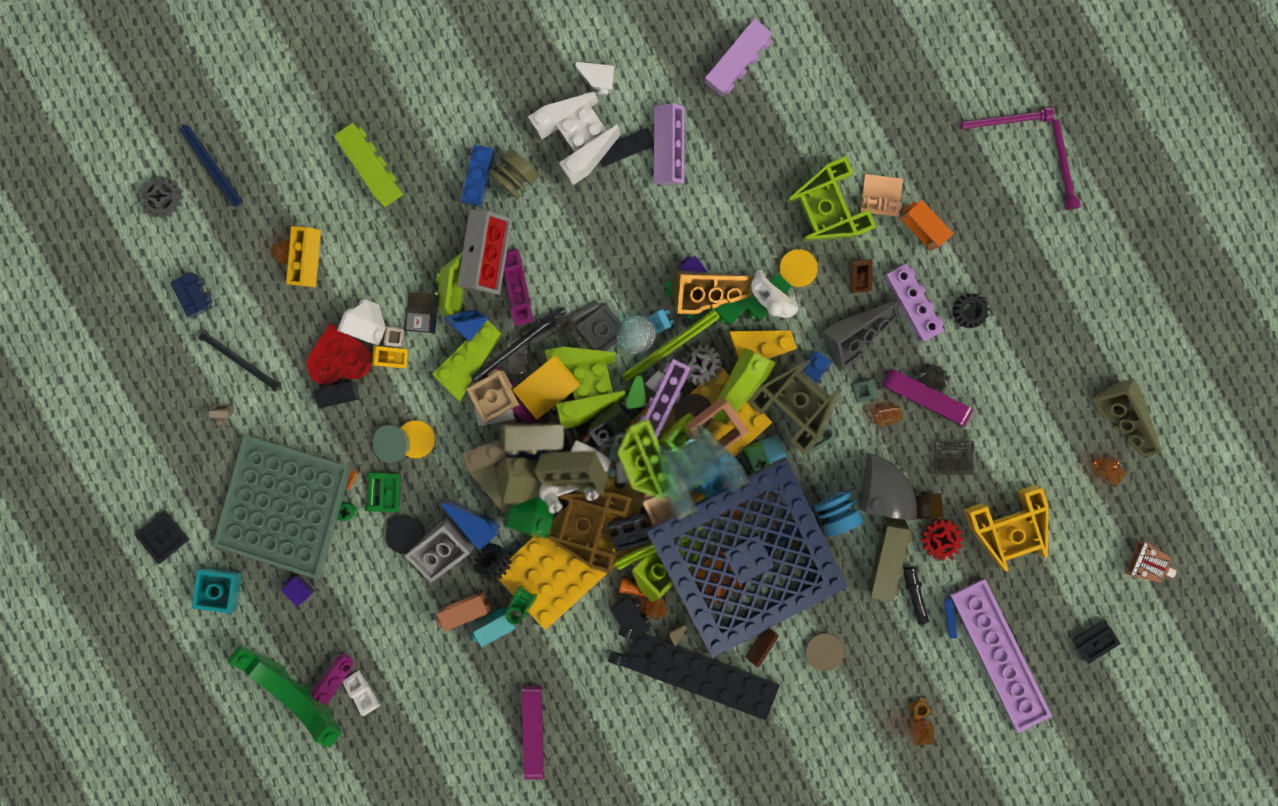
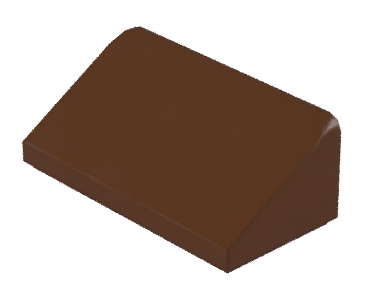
(762, 646)

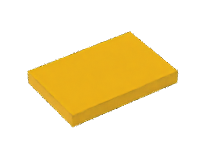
(546, 387)

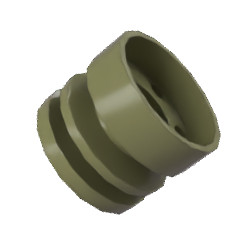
(513, 174)

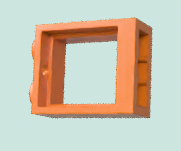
(925, 225)

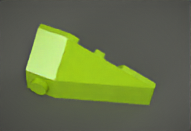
(745, 379)

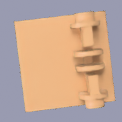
(882, 195)

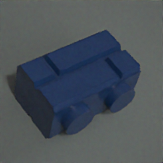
(191, 294)

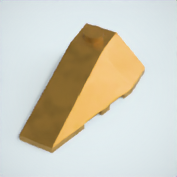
(706, 290)

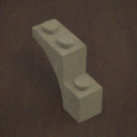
(484, 456)

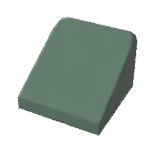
(865, 390)

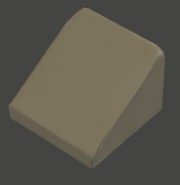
(392, 337)
(676, 632)

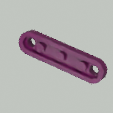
(332, 678)

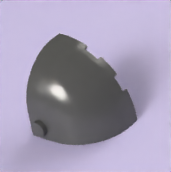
(886, 490)

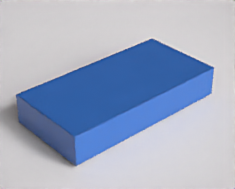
(951, 620)

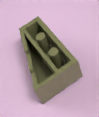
(572, 469)

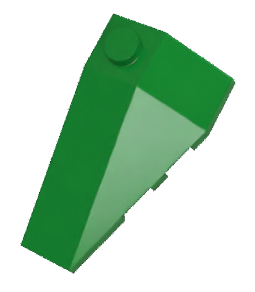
(530, 518)

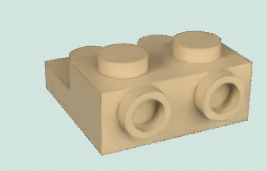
(492, 395)

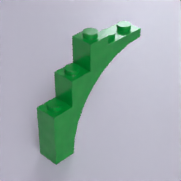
(731, 311)

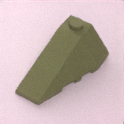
(1129, 412)

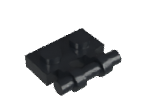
(631, 536)

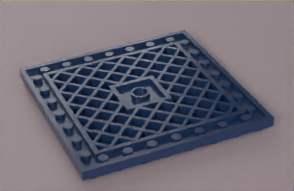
(748, 558)

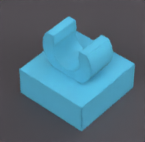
(660, 320)

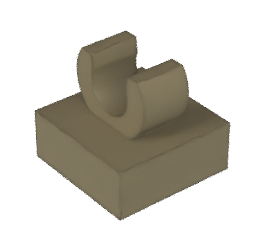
(221, 413)

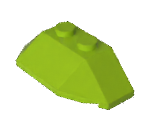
(449, 294)
(641, 459)

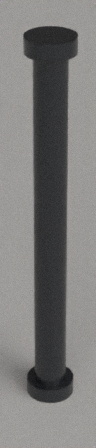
(239, 360)

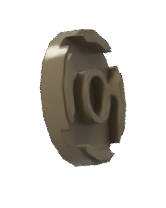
(824, 651)

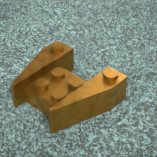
(585, 524)

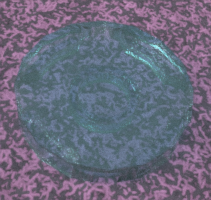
(636, 334)

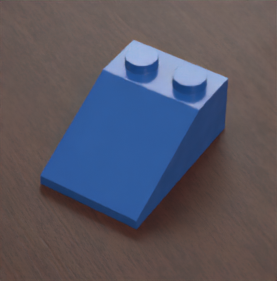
(476, 526)

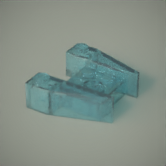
(694, 465)

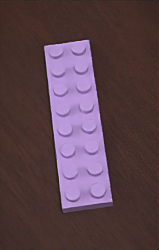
(1000, 655)

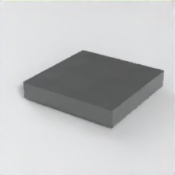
(600, 328)

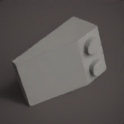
(440, 549)

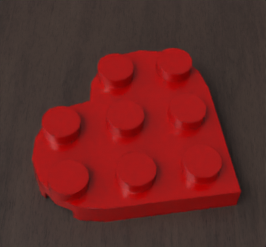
(338, 357)

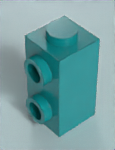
(491, 627)

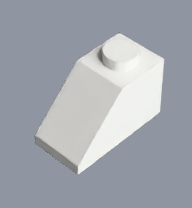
(597, 76)

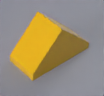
(390, 357)

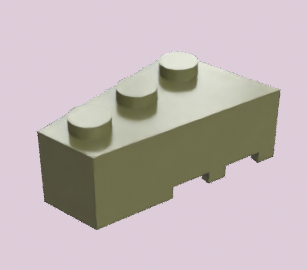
(532, 437)

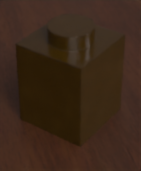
(929, 505)

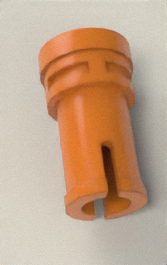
(628, 586)

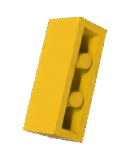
(303, 256)

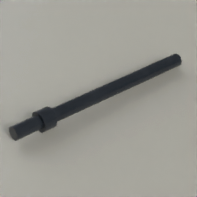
(547, 321)

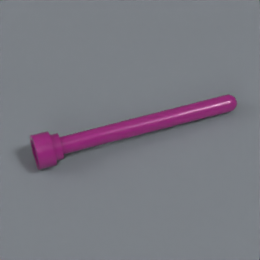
(1045, 114)
(1071, 200)

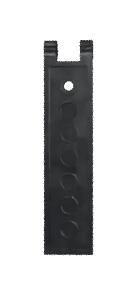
(697, 673)

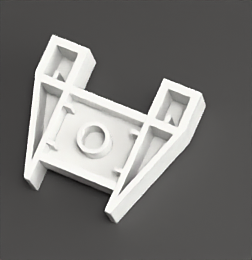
(581, 131)

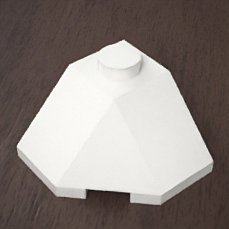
(364, 322)

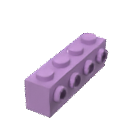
(738, 57)
(668, 144)
(914, 303)
(666, 396)

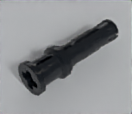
(914, 586)

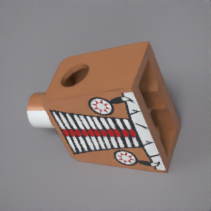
(1150, 563)

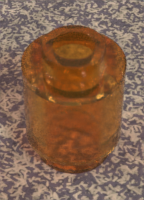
(887, 415)

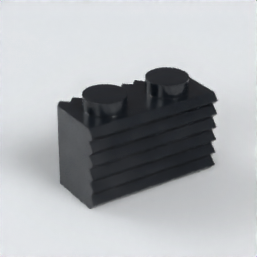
(336, 394)

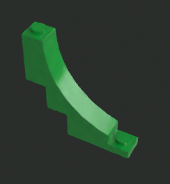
(294, 695)

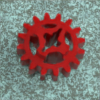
(944, 532)

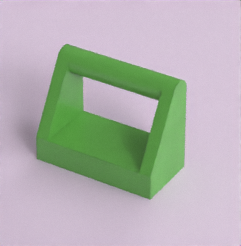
(636, 395)

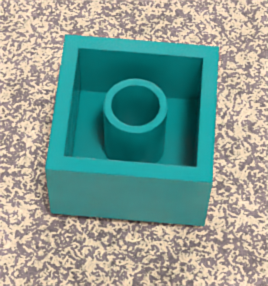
(216, 590)

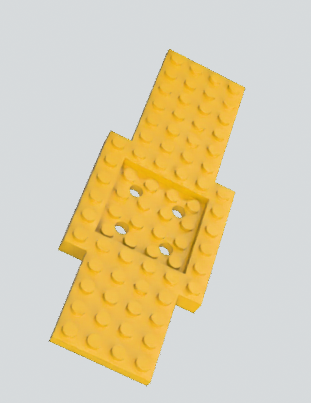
(563, 578)

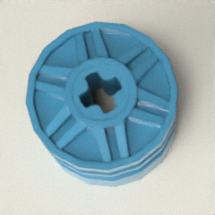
(838, 513)

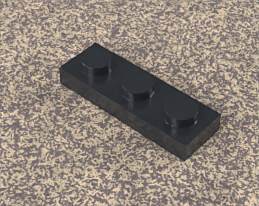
(628, 147)

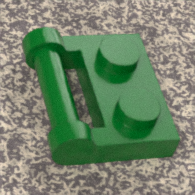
(389, 492)

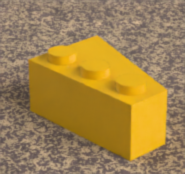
(762, 342)

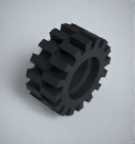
(982, 310)
(487, 556)

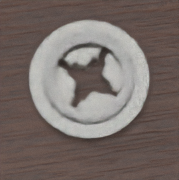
(930, 380)

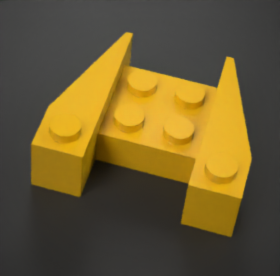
(1015, 533)

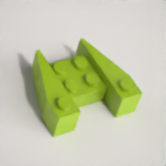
(826, 206)
(595, 390)

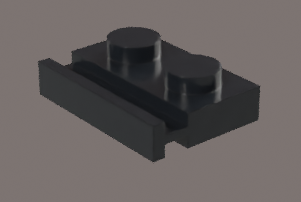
(1096, 641)

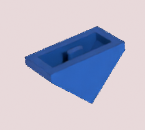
(466, 323)

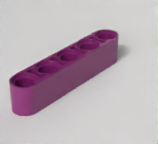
(927, 397)
(532, 733)

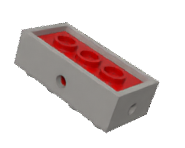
(484, 252)

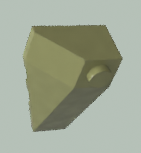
(517, 480)

